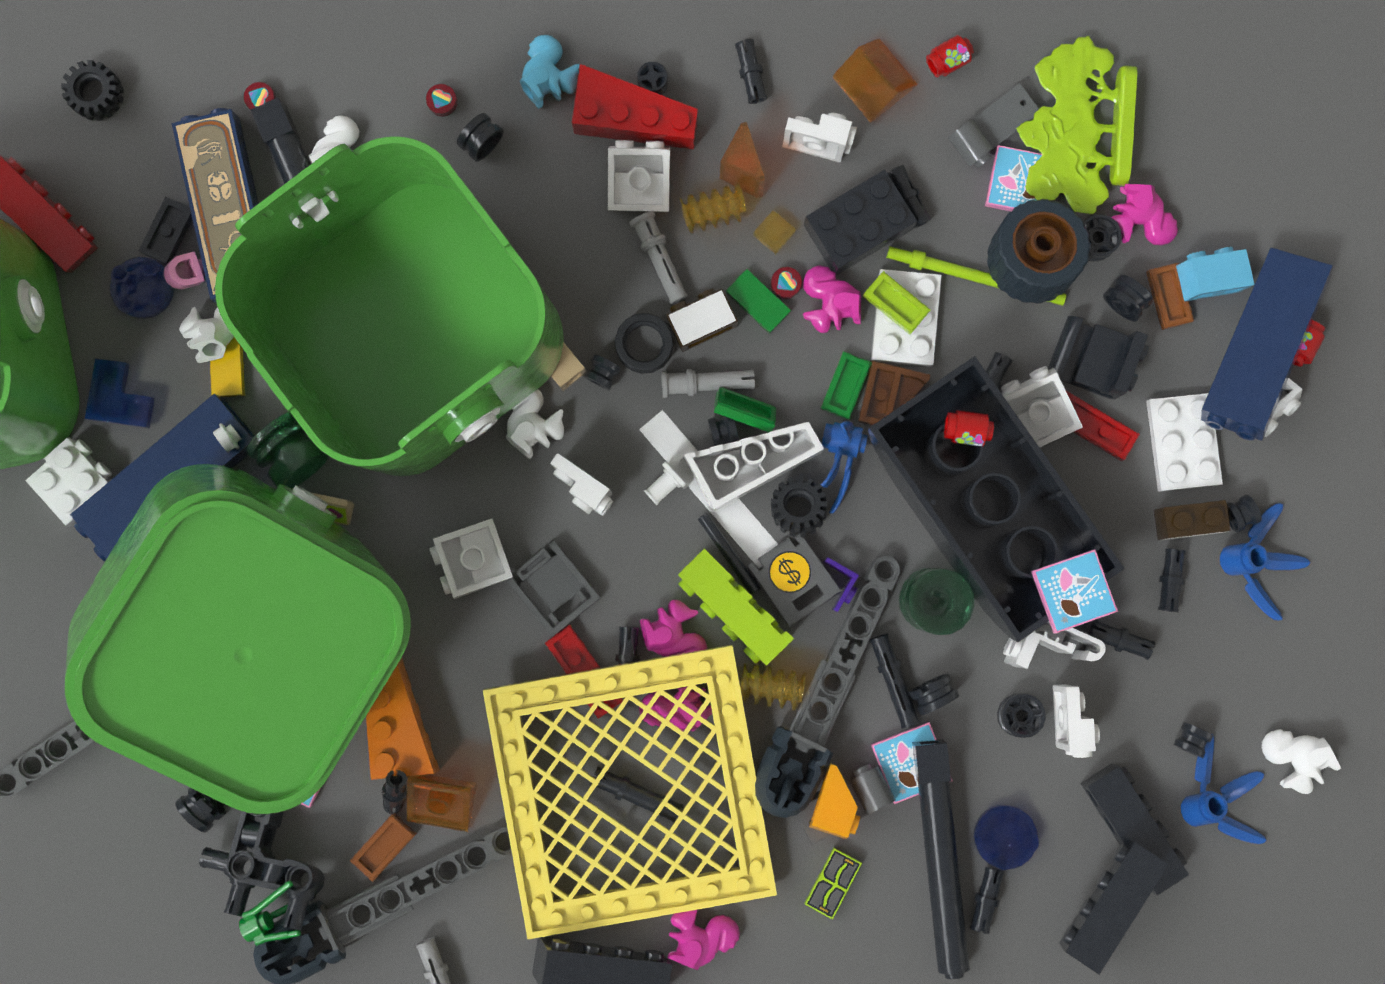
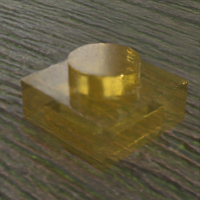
(774, 232)

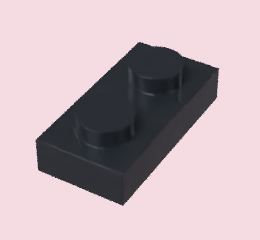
(166, 231)

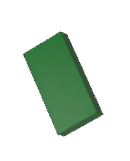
(758, 301)
(845, 385)
(745, 409)

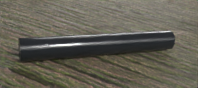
(729, 553)

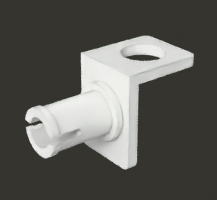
(671, 478)

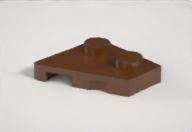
(888, 389)

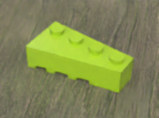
(734, 607)

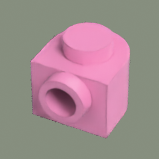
(184, 271)

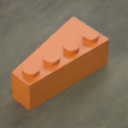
(397, 731)

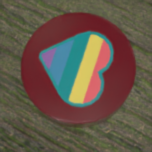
(258, 94)
(441, 100)
(786, 282)

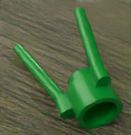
(256, 924)

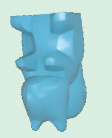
(542, 76)

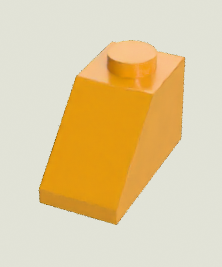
(835, 806)

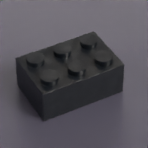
(859, 222)

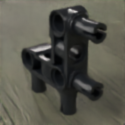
(253, 843)

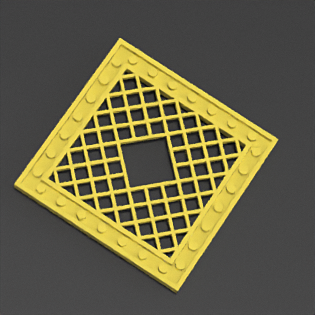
(633, 902)

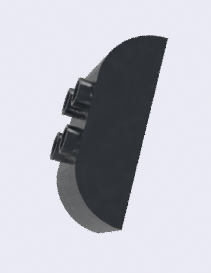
(1010, 473)

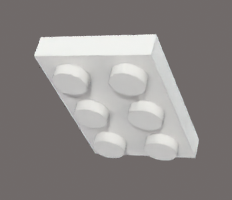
(895, 345)
(1183, 444)

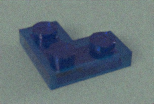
(108, 398)

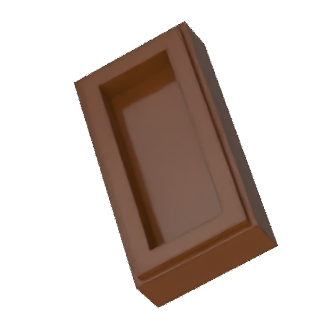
(1168, 297)
(383, 847)

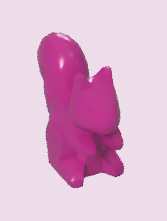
(1147, 209)
(838, 299)
(667, 635)
(680, 718)
(700, 945)

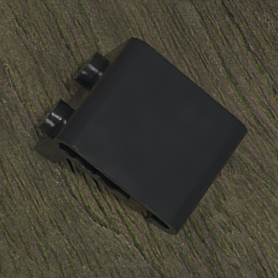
(1098, 358)

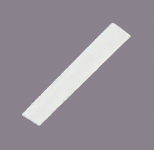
(734, 516)

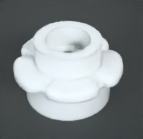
(227, 437)

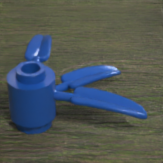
(842, 440)
(1252, 558)
(1212, 807)

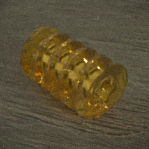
(714, 208)
(772, 686)

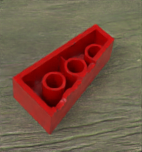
(628, 112)
(41, 218)

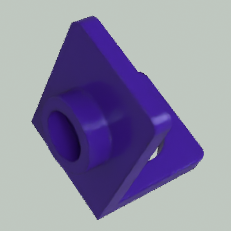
(849, 590)

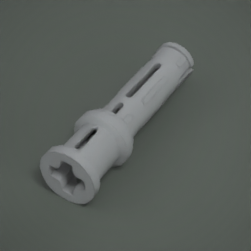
(653, 243)
(691, 382)

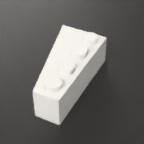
(746, 464)

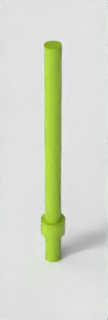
(919, 260)

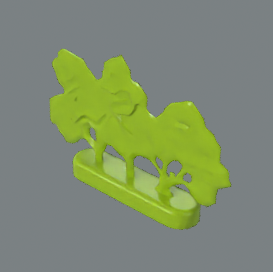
(1068, 129)

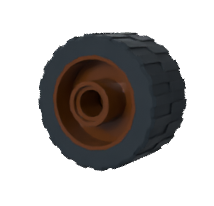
(1038, 251)

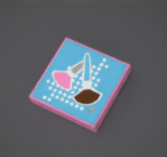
(1009, 178)
(1074, 591)
(897, 760)

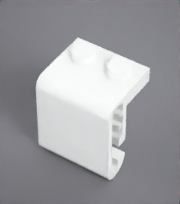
(1020, 653)

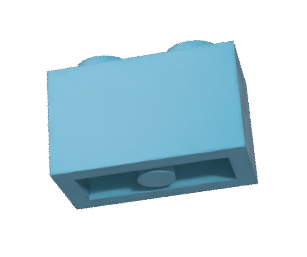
(1214, 274)

